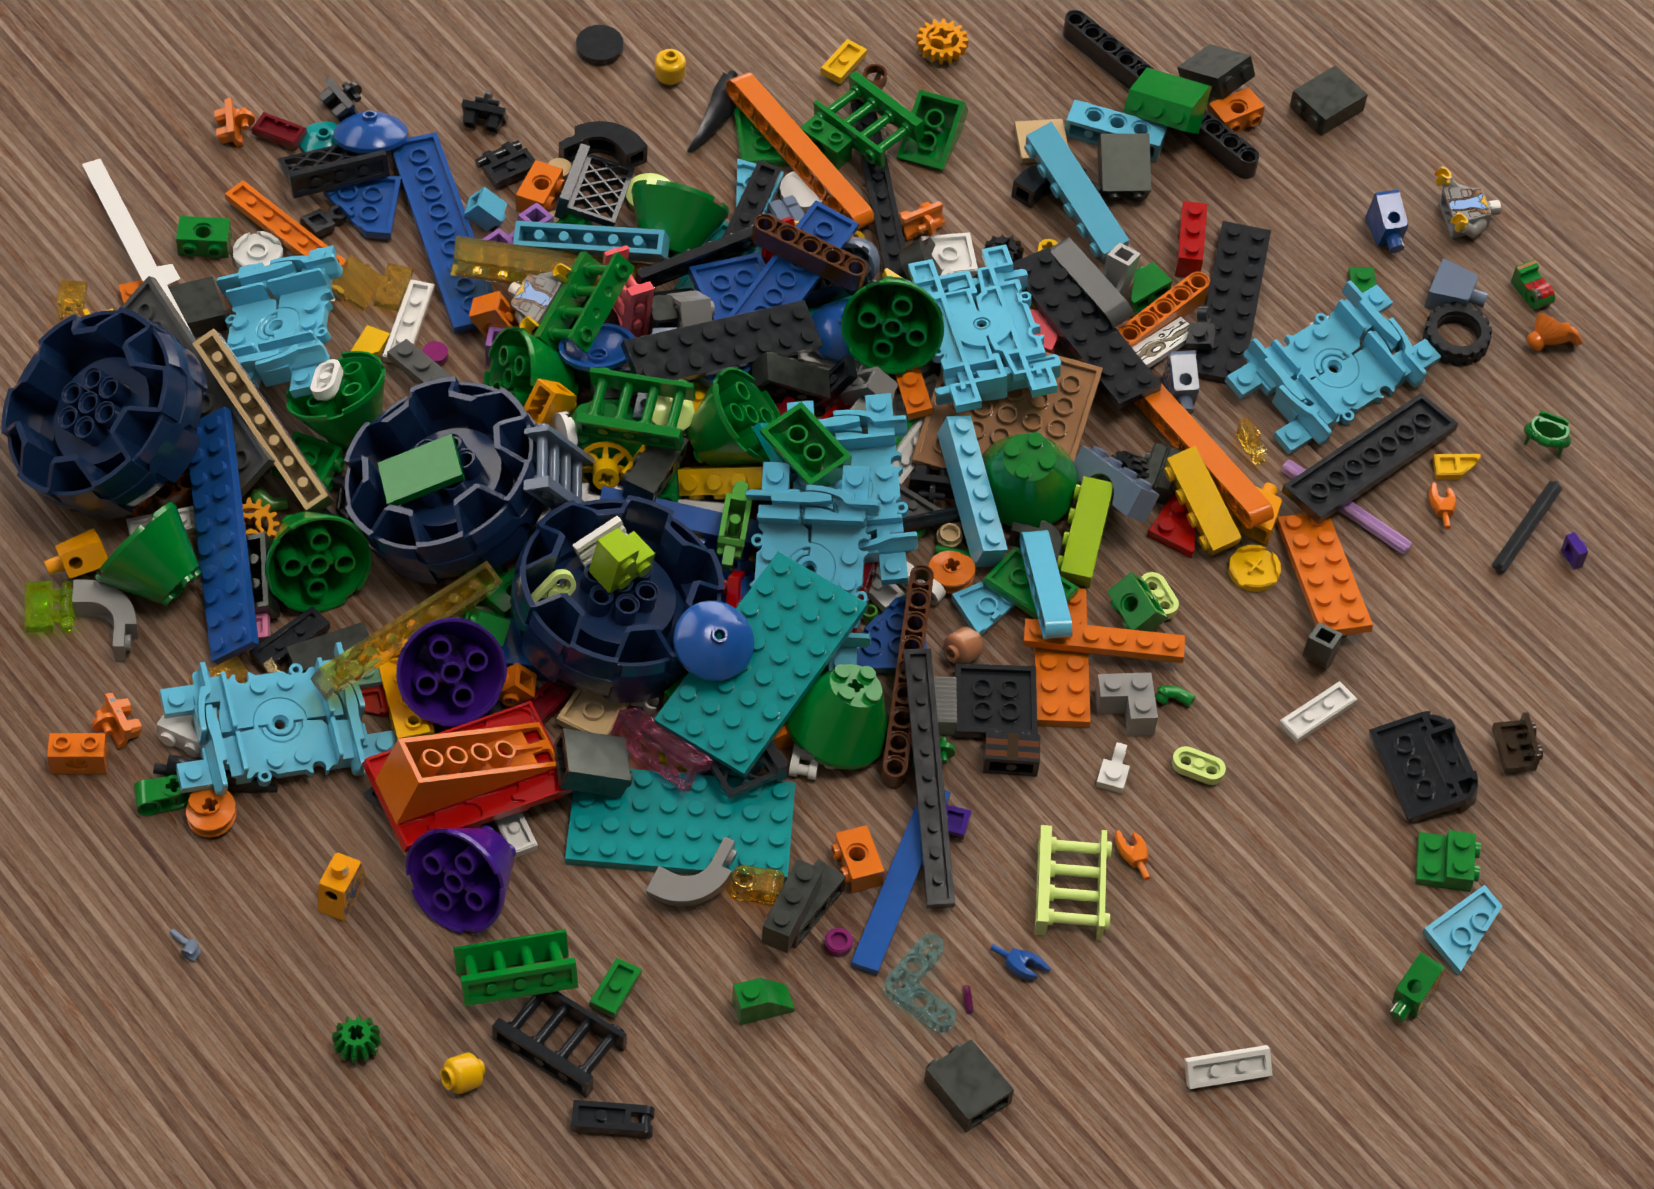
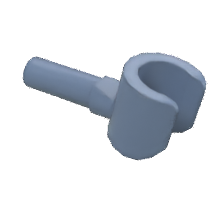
(190, 949)

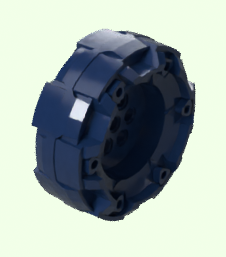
(105, 413)
(464, 522)
(589, 634)

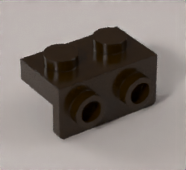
(1518, 744)

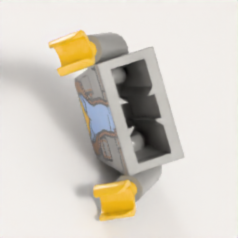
(1464, 207)
(536, 295)

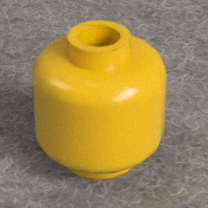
(670, 66)
(462, 1073)

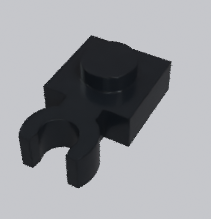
(322, 222)

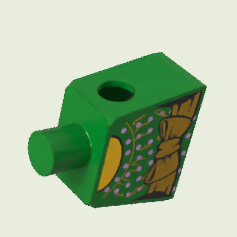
(1416, 988)

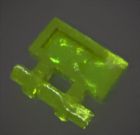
(40, 606)

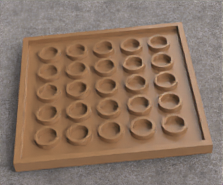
(1054, 415)

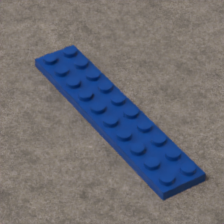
(439, 220)
(786, 282)
(222, 539)

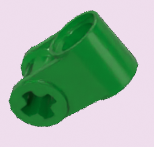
(159, 795)

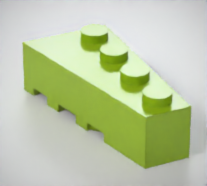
(1086, 530)

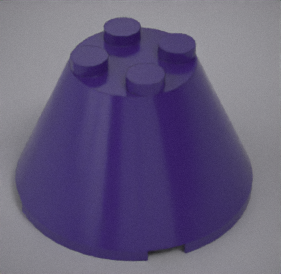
(451, 671)
(461, 876)

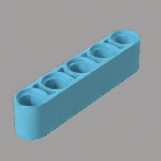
(1045, 584)

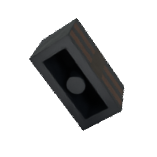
(1011, 753)

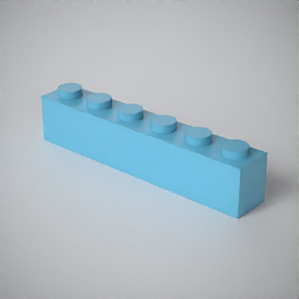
(1075, 190)
(643, 244)
(972, 491)

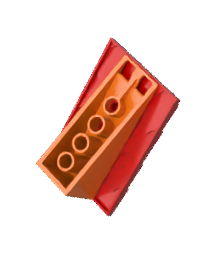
(466, 774)

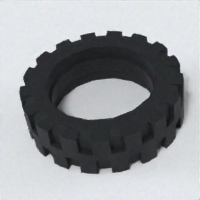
(1462, 315)

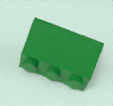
(1168, 100)
(807, 446)

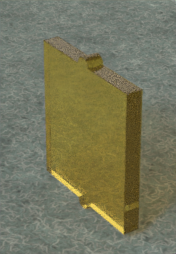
(357, 282)

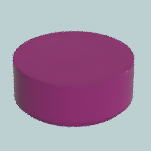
(437, 352)
(838, 942)

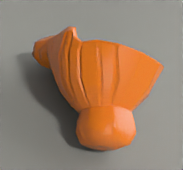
(1551, 332)

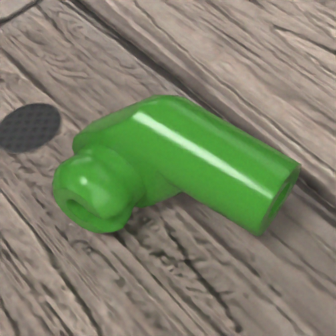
(277, 504)

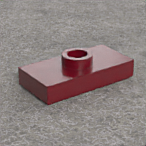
(279, 131)
(549, 700)

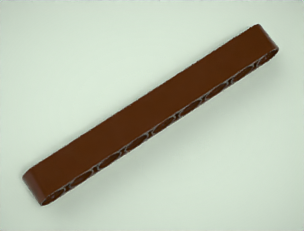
(910, 639)

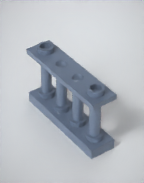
(547, 487)

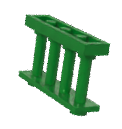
(875, 100)
(572, 295)
(631, 431)
(516, 981)

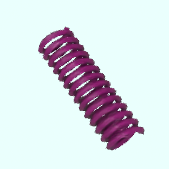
(968, 1000)

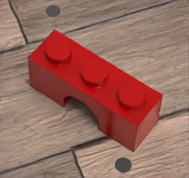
(1191, 238)

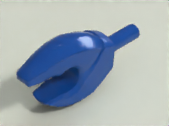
(1018, 960)

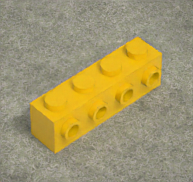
(717, 480)
(1202, 501)
(402, 718)

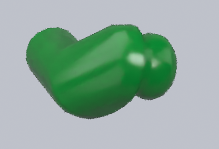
(1176, 693)

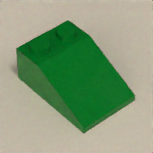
(942, 125)

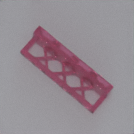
(657, 737)

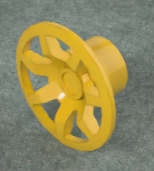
(605, 470)

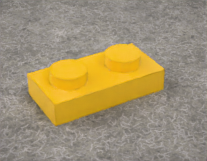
(843, 61)

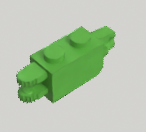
(733, 525)

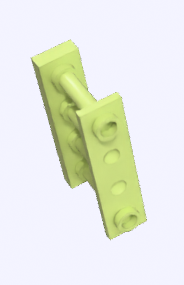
(1047, 892)

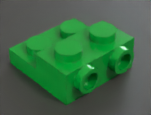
(322, 456)
(1447, 860)

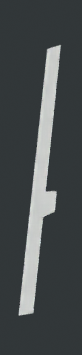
(128, 231)

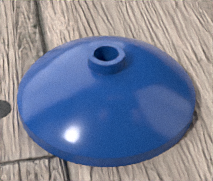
(370, 132)
(828, 324)
(604, 351)
(704, 653)

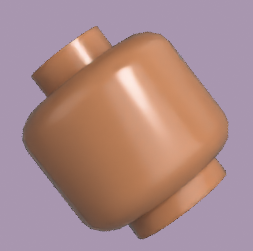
(963, 646)

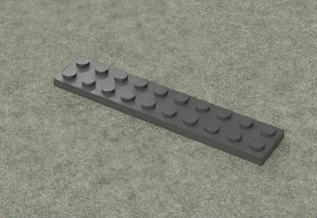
(153, 304)

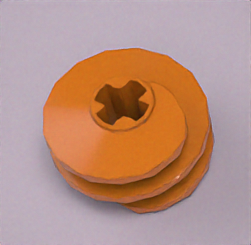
(953, 570)
(210, 813)

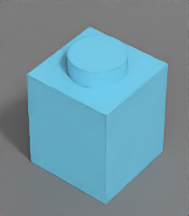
(485, 209)

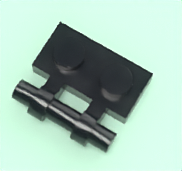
(508, 169)

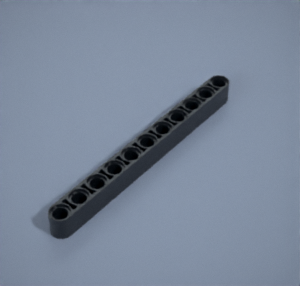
(1128, 67)

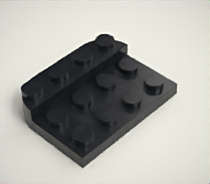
(1426, 765)

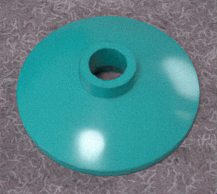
(319, 136)

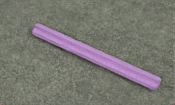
(1361, 516)

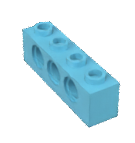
(1089, 121)

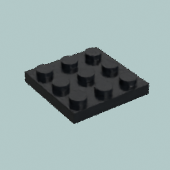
(995, 699)

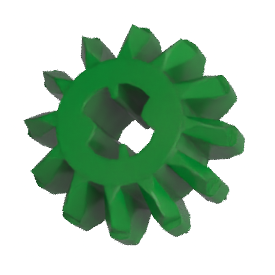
(366, 1039)

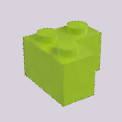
(620, 559)

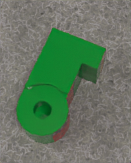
(1532, 285)

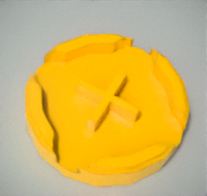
(1254, 568)

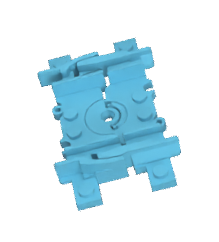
(288, 338)
(965, 354)
(1300, 373)
(878, 451)
(834, 536)
(246, 733)

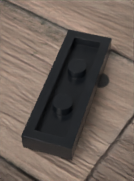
(302, 628)

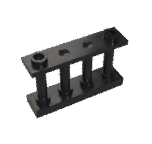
(556, 1062)

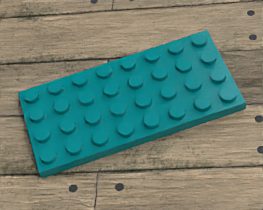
(796, 632)
(681, 829)

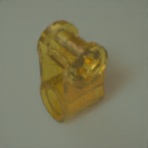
(759, 884)

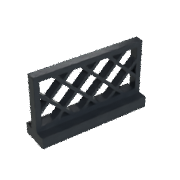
(327, 175)
(577, 183)
(770, 759)

